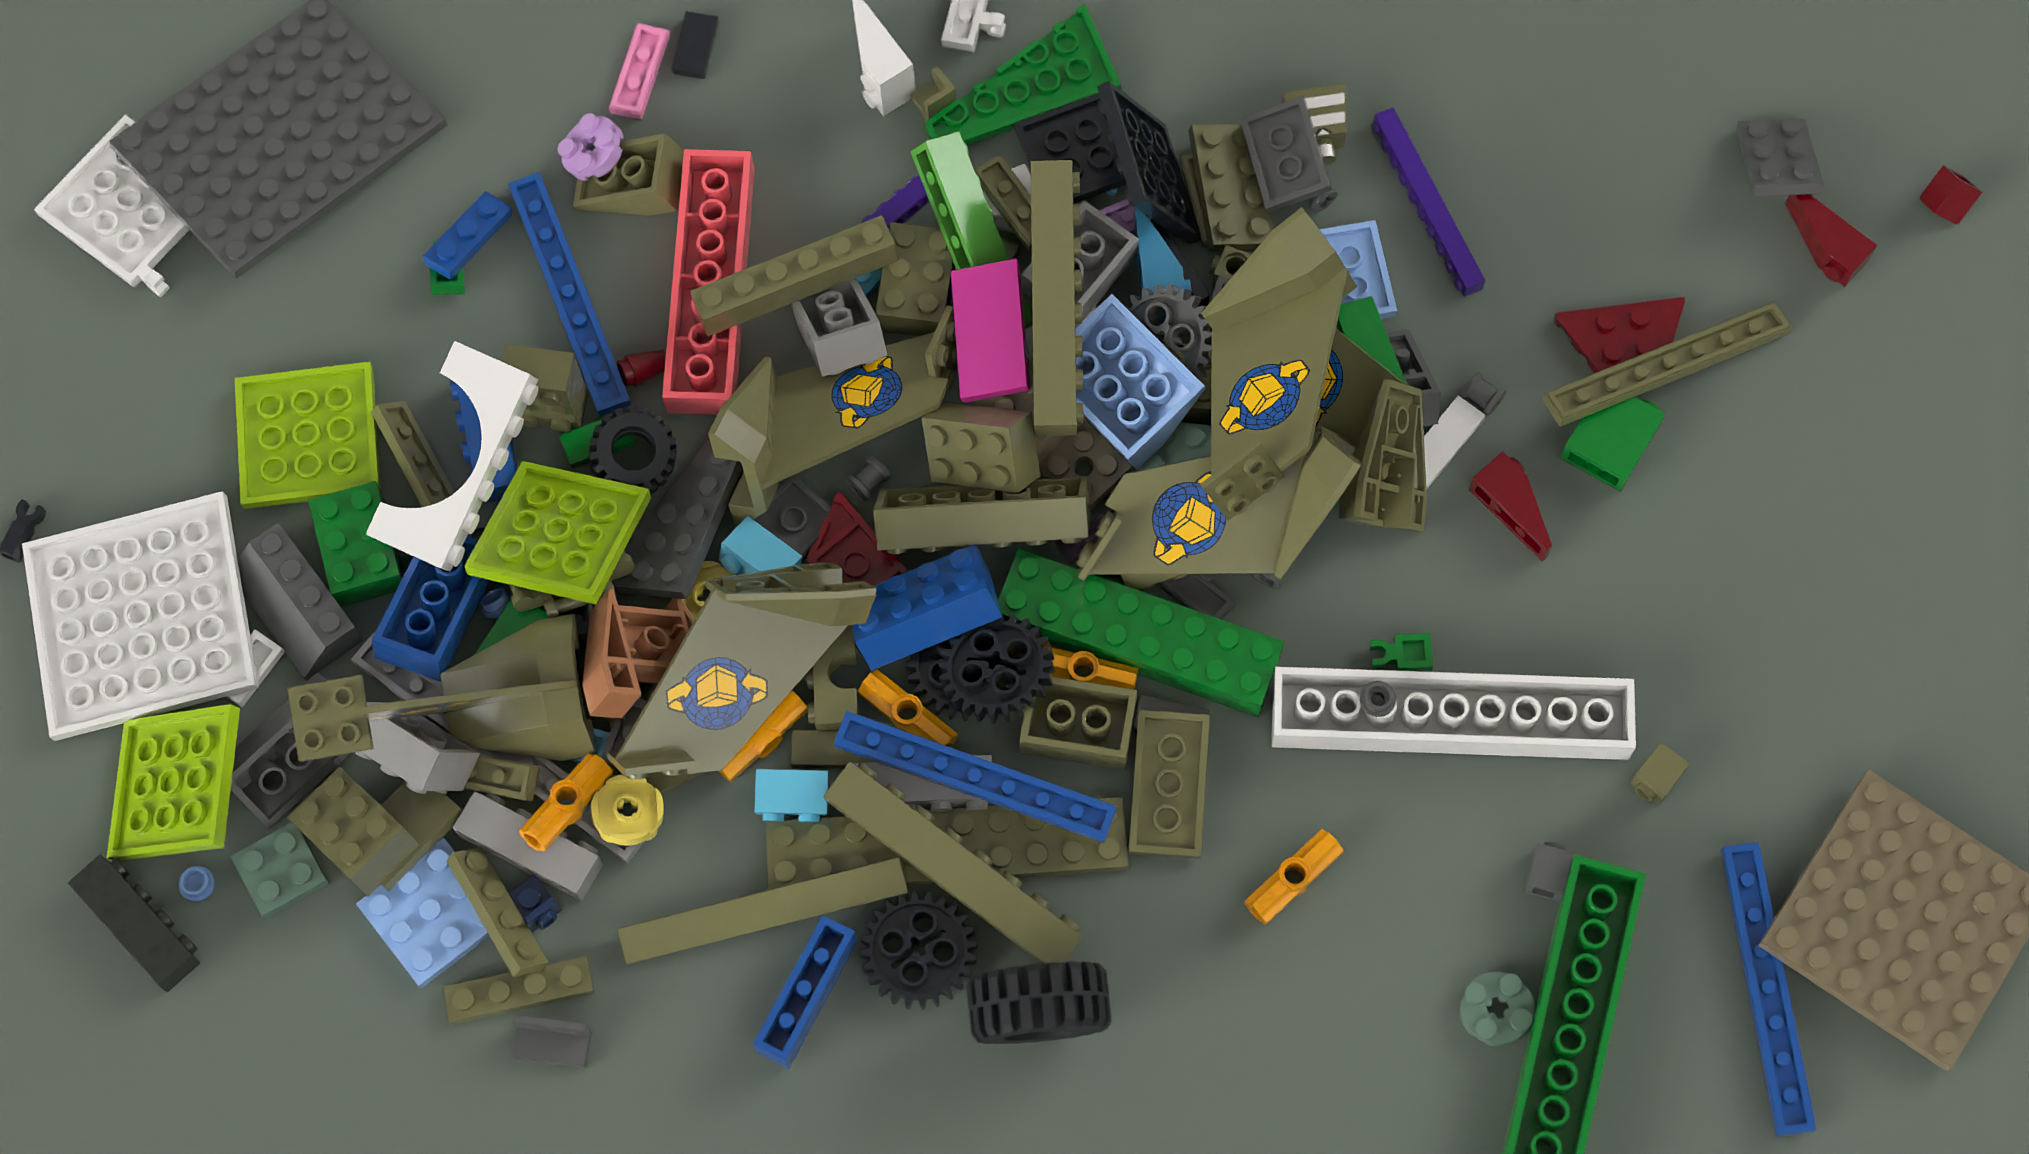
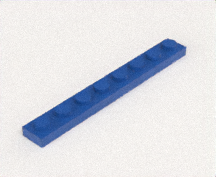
(569, 294)
(975, 776)
(1768, 992)

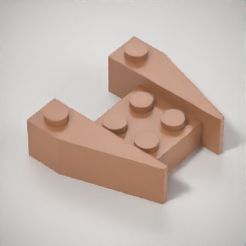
(629, 648)

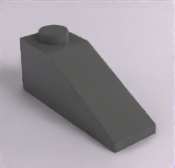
(1417, 374)

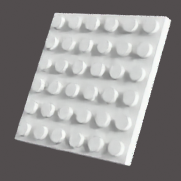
(139, 616)

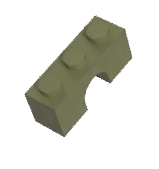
(831, 701)

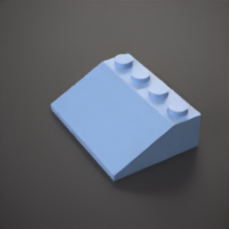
(1131, 382)

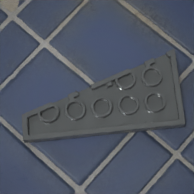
(680, 529)

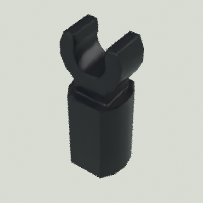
(20, 531)

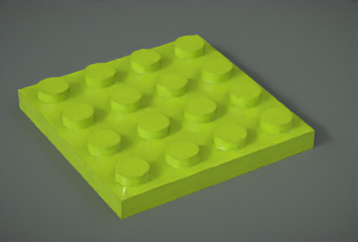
(305, 433)
(558, 532)
(173, 783)

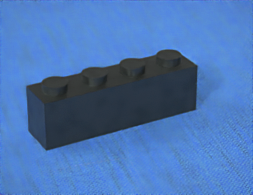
(134, 922)

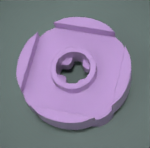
(588, 132)

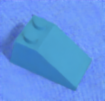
(1155, 261)

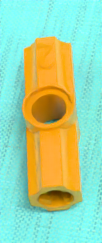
(1103, 672)
(891, 700)
(767, 736)
(554, 817)
(1278, 892)

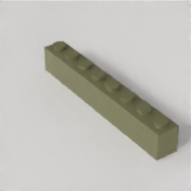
(1054, 298)
(952, 866)

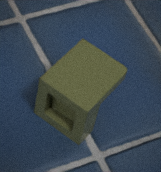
(934, 95)

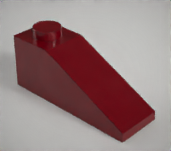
(1831, 240)
(1509, 496)

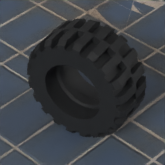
(1039, 1002)

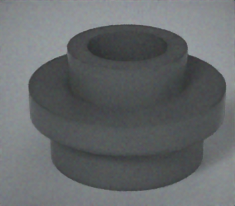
(1381, 689)

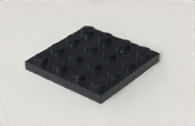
(1148, 163)

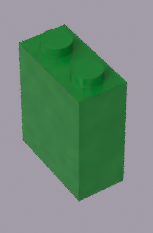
(1613, 440)

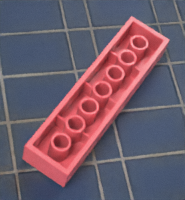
(709, 246)

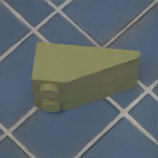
(641, 181)

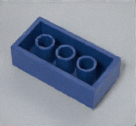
(927, 607)
(429, 616)

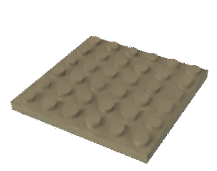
(1905, 920)

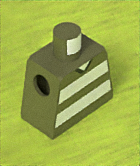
(1328, 116)

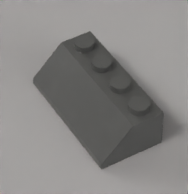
(294, 602)
(268, 767)

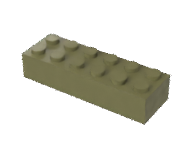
(971, 515)

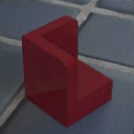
(1950, 195)

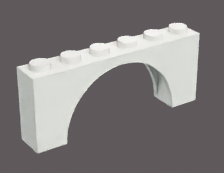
(441, 529)

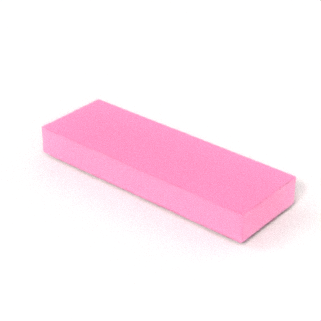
(639, 71)

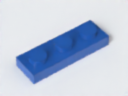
(467, 235)

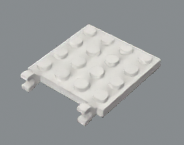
(114, 215)

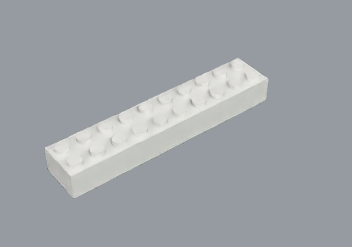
(1456, 713)

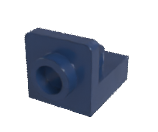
(535, 904)

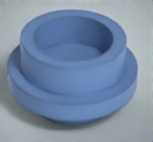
(495, 602)
(196, 883)

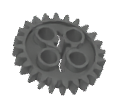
(1181, 315)

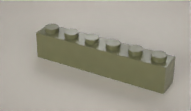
(794, 275)

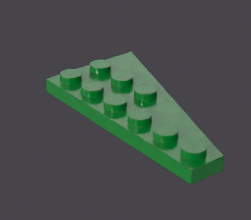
(1037, 79)

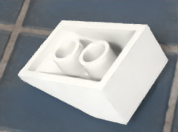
(885, 67)

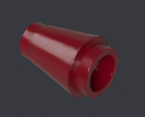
(641, 367)

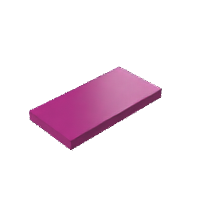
(990, 330)

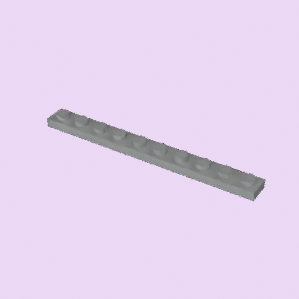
(415, 686)

